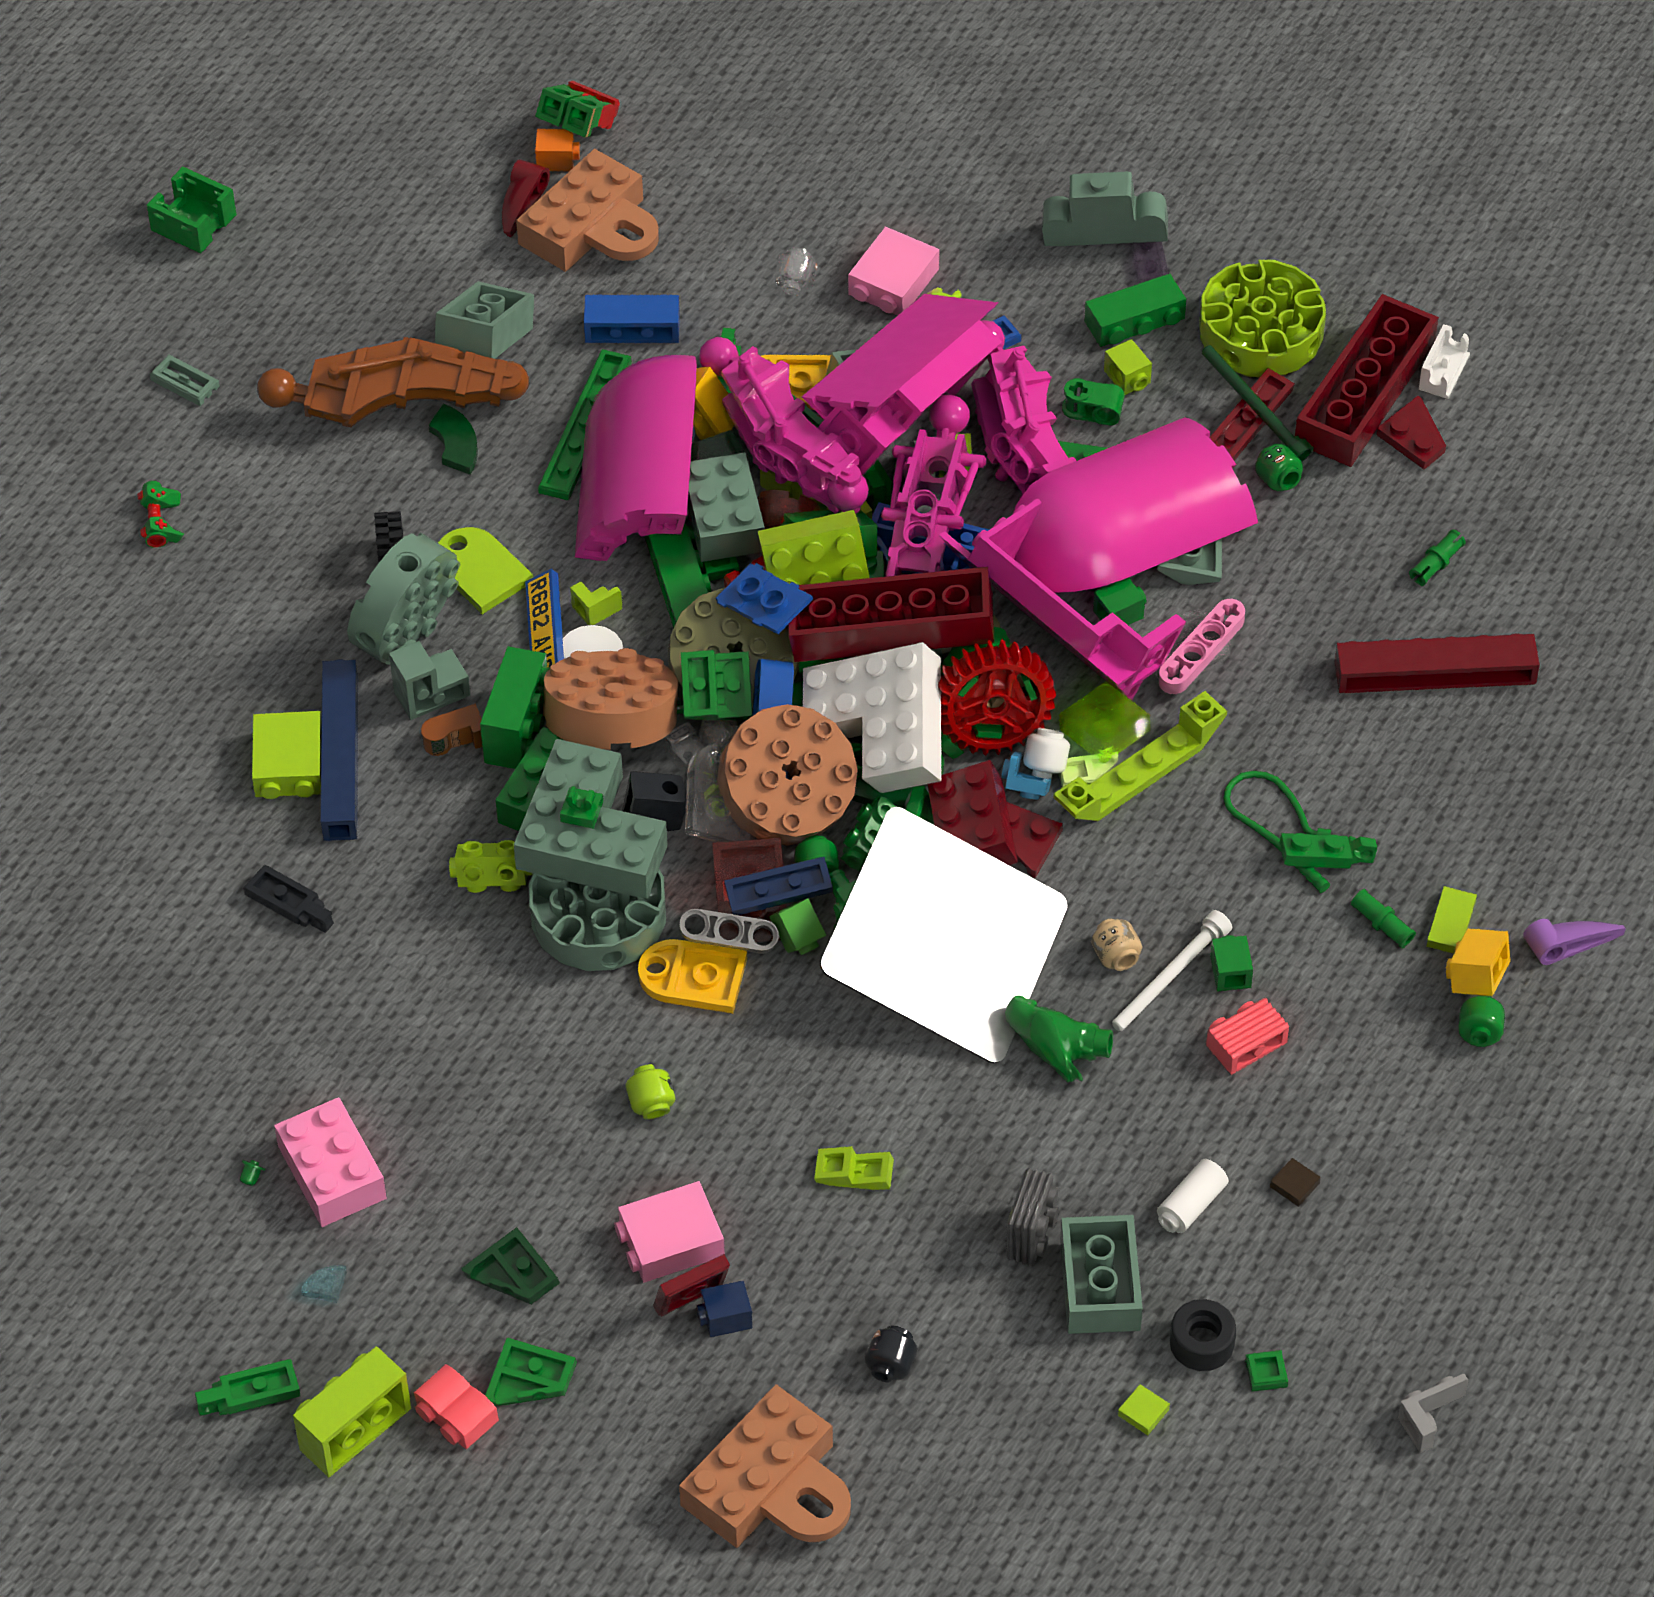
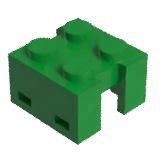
(195, 213)

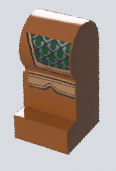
(452, 730)

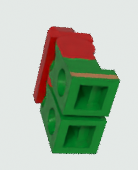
(577, 108)

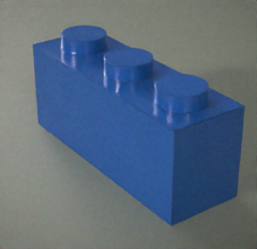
(631, 318)

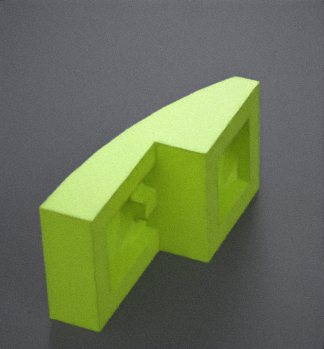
(847, 1169)

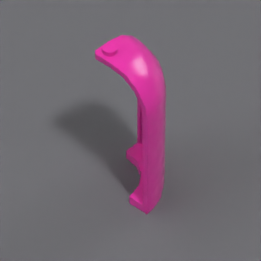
(637, 455)
(1133, 508)

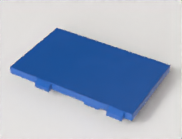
(764, 598)

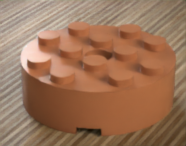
(610, 699)

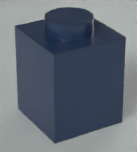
(725, 1309)

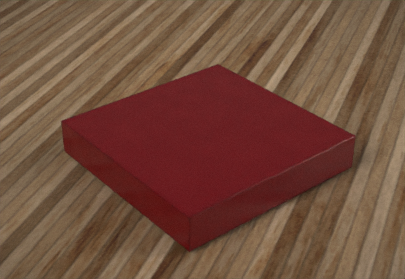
(688, 1285)

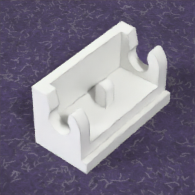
(1444, 363)

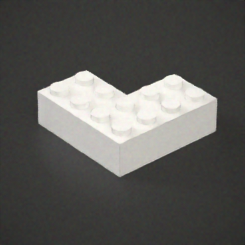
(892, 704)

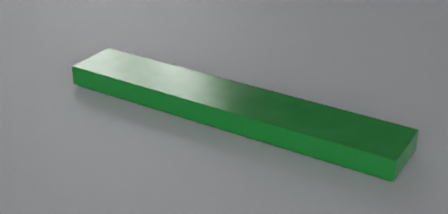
(567, 459)

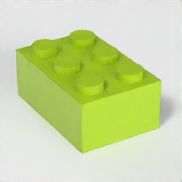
(815, 550)
(352, 1411)

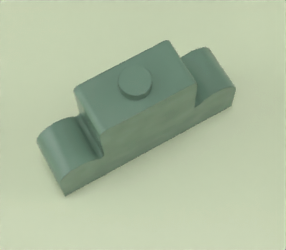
(1104, 212)

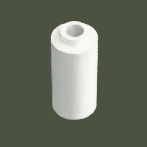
(1192, 1196)

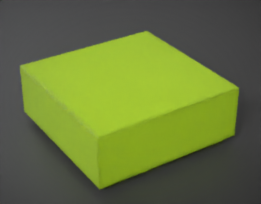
(1143, 1409)

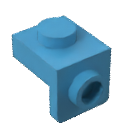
(1028, 785)

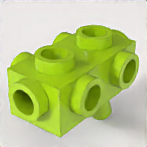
(486, 865)

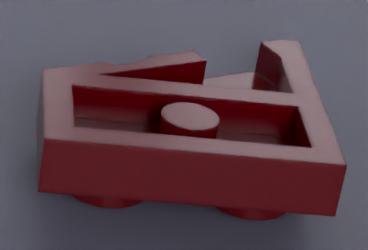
(1413, 433)
(1032, 837)

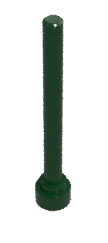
(1298, 446)

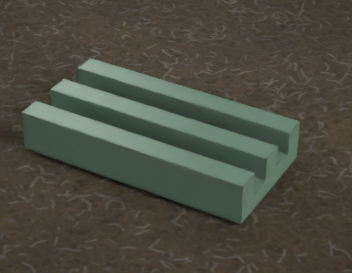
(181, 383)

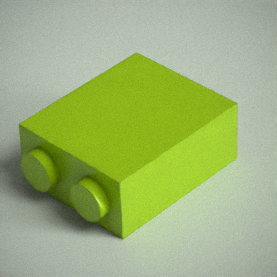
(287, 754)

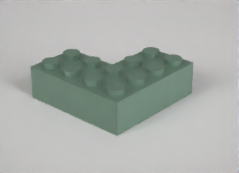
(614, 856)

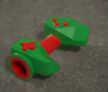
(157, 530)

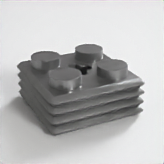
(1030, 1216)

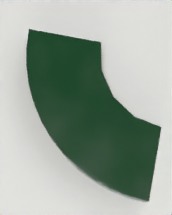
(458, 438)

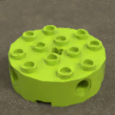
(1263, 317)

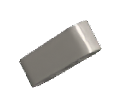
(745, 925)

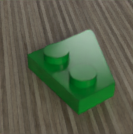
(529, 1374)

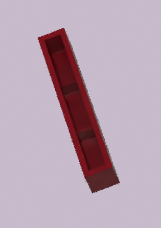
(1436, 663)

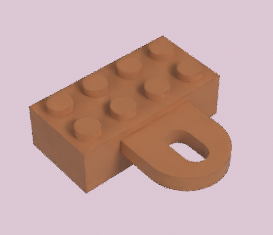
(587, 212)
(765, 1470)

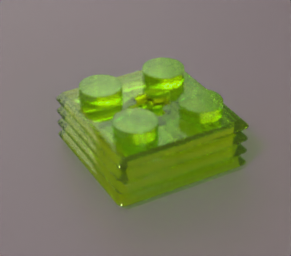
(1104, 722)

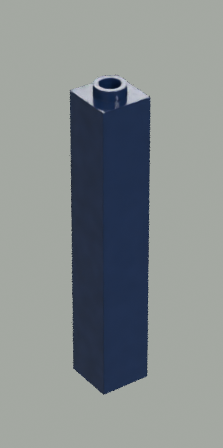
(339, 750)

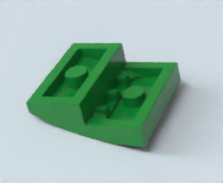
(716, 685)

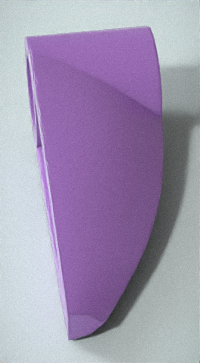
(1566, 939)

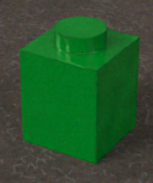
(1122, 599)
(1231, 963)

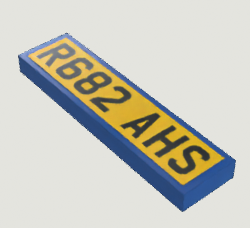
(545, 616)

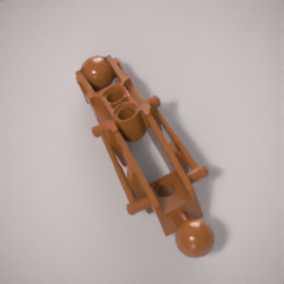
(375, 377)

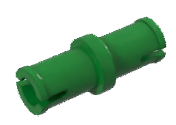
(1437, 557)
(1383, 918)

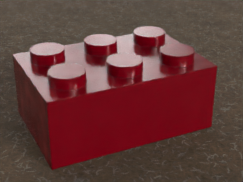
(975, 809)

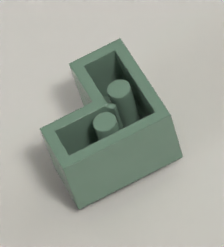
(426, 681)

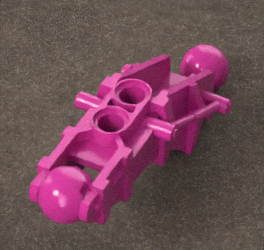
(1016, 416)
(949, 417)
(779, 432)

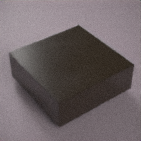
(1295, 1182)

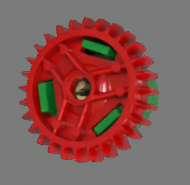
(994, 694)

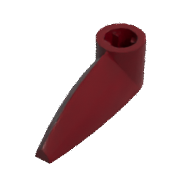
(525, 188)

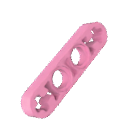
(1205, 648)

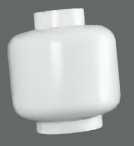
(1046, 753)

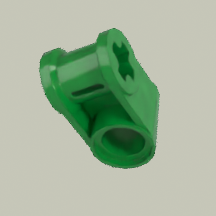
(1096, 401)

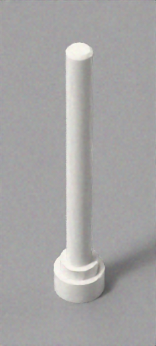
(1214, 926)

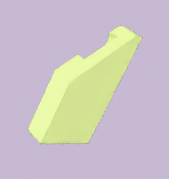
(1086, 767)

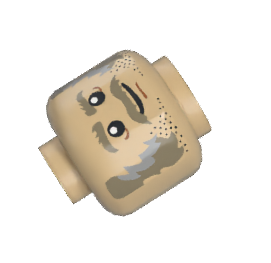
(1116, 944)

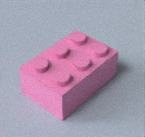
(330, 1162)

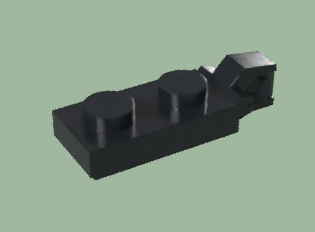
(288, 899)

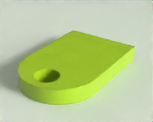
(486, 568)

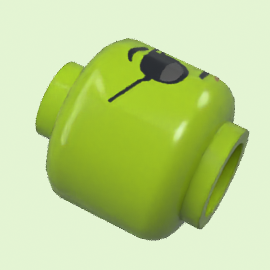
(650, 1092)

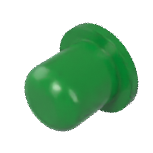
(251, 1172)

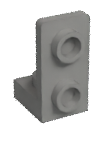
(1416, 1407)

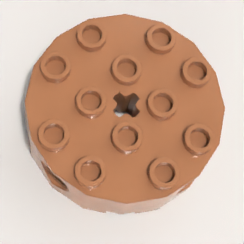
(755, 781)

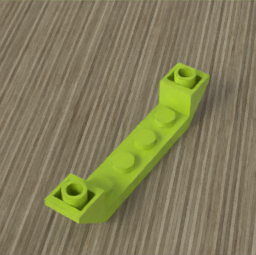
(1196, 726)

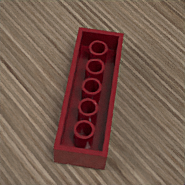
(1366, 379)
(892, 613)

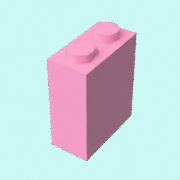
(893, 271)
(669, 1232)

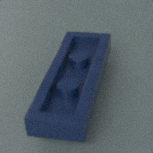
(778, 886)

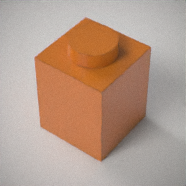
(556, 149)

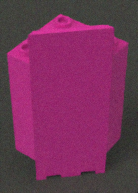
(902, 372)
(1107, 647)

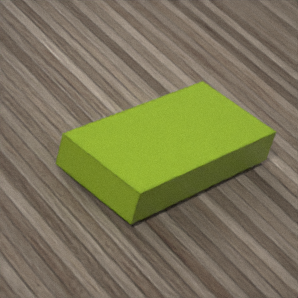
(1451, 919)

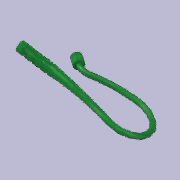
(1310, 873)

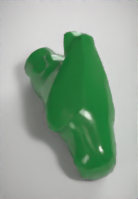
(1057, 1037)

